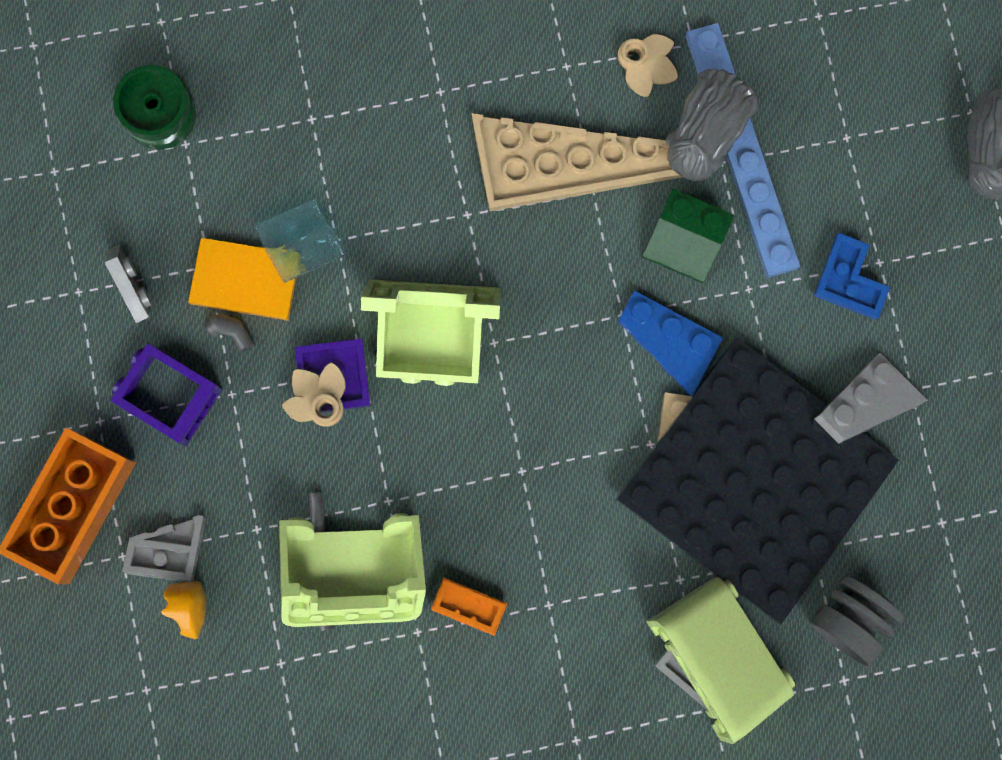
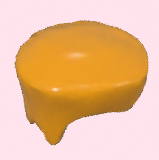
(186, 606)

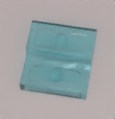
(299, 241)

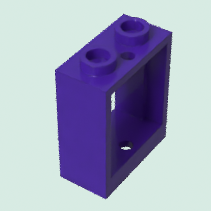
(195, 410)

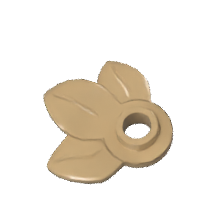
(652, 65)
(314, 392)

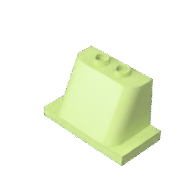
(429, 329)

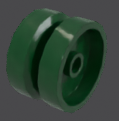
(154, 107)

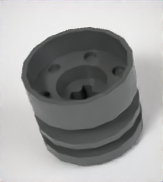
(857, 621)

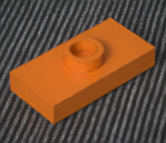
(469, 606)

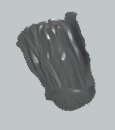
(710, 124)
(986, 145)

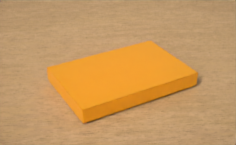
(239, 281)

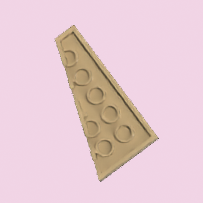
(555, 162)

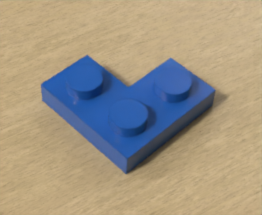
(843, 284)

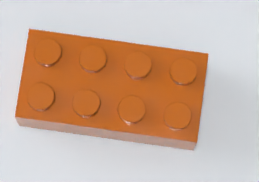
(66, 507)

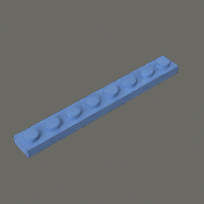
(748, 168)

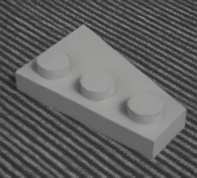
(869, 399)

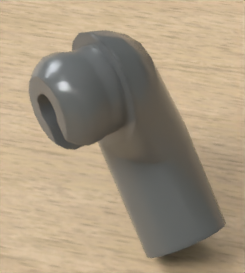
(232, 327)

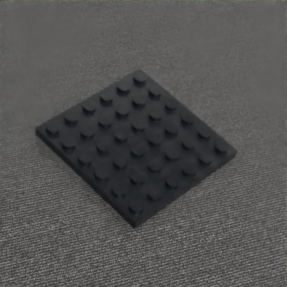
(756, 481)

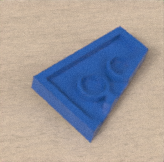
(673, 340)

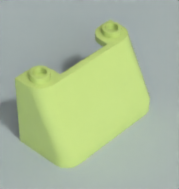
(351, 573)
(723, 658)

